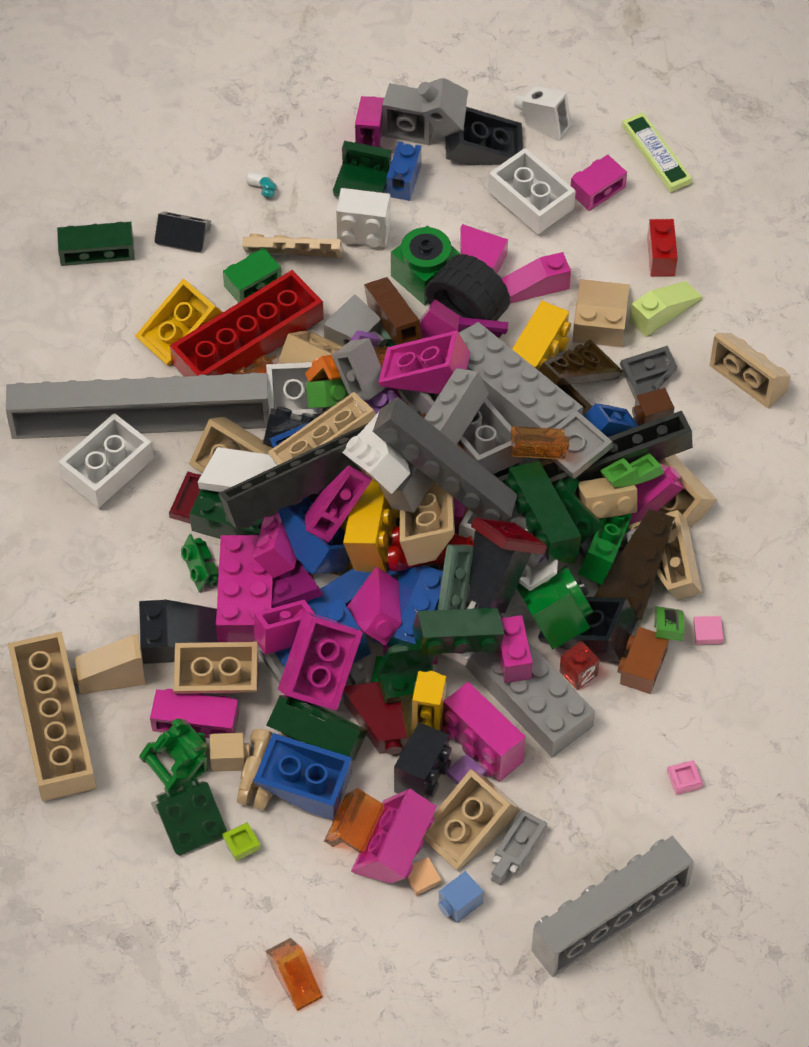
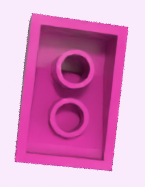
(424, 363)

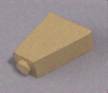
(110, 667)

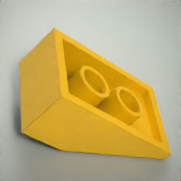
(176, 317)

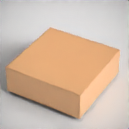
(423, 876)

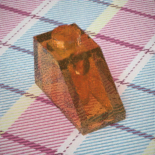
(294, 973)

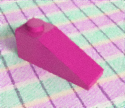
(539, 278)
(335, 503)

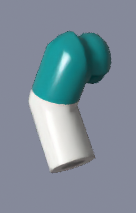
(263, 181)

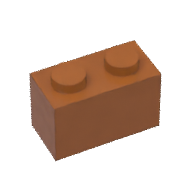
(643, 660)

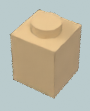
(228, 751)

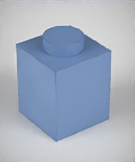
(460, 897)

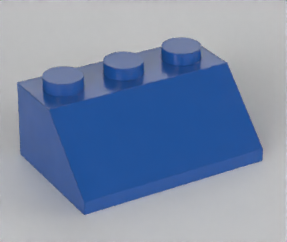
(417, 592)

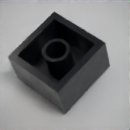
(423, 761)

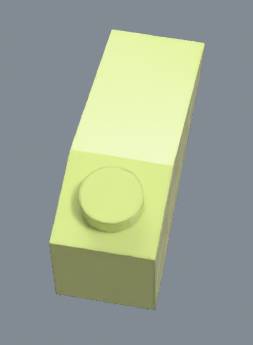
(662, 306)

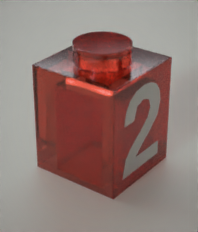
(579, 665)

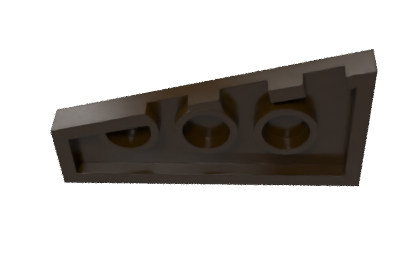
(581, 365)
(639, 562)

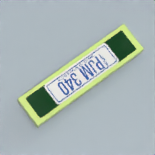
(656, 152)

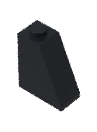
(495, 573)

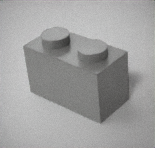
(359, 368)

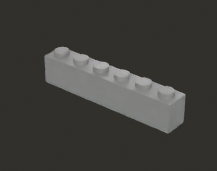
(451, 416)

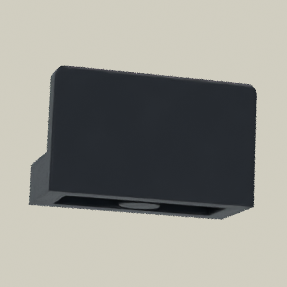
(181, 231)

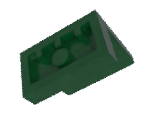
(400, 671)

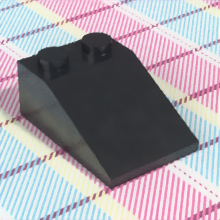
(484, 140)
(170, 623)
(609, 628)

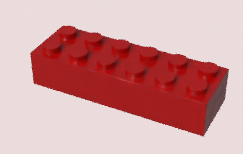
(248, 329)

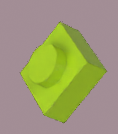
(241, 841)

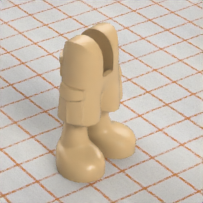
(260, 740)

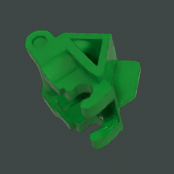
(184, 747)

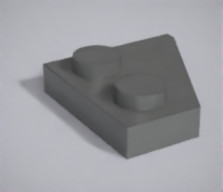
(648, 370)

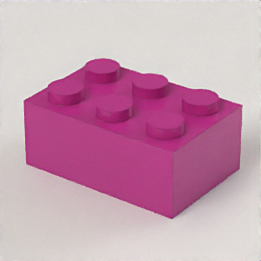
(483, 732)

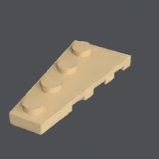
(294, 246)

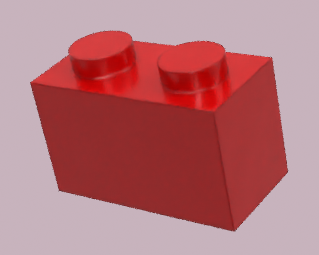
(662, 247)

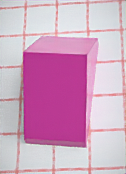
(438, 320)

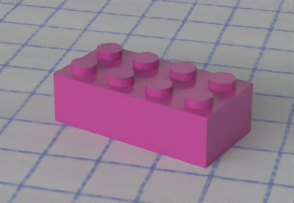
(242, 589)

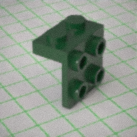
(363, 168)
(582, 517)
(189, 816)

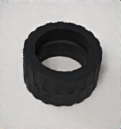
(469, 289)

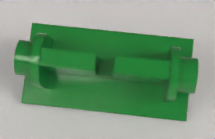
(195, 554)

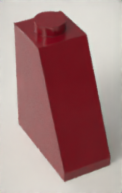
(382, 720)

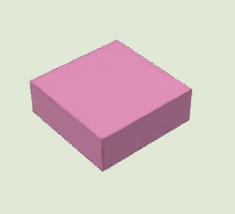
(708, 630)
(684, 777)

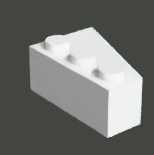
(377, 458)

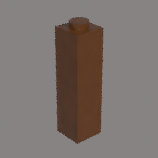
(393, 310)

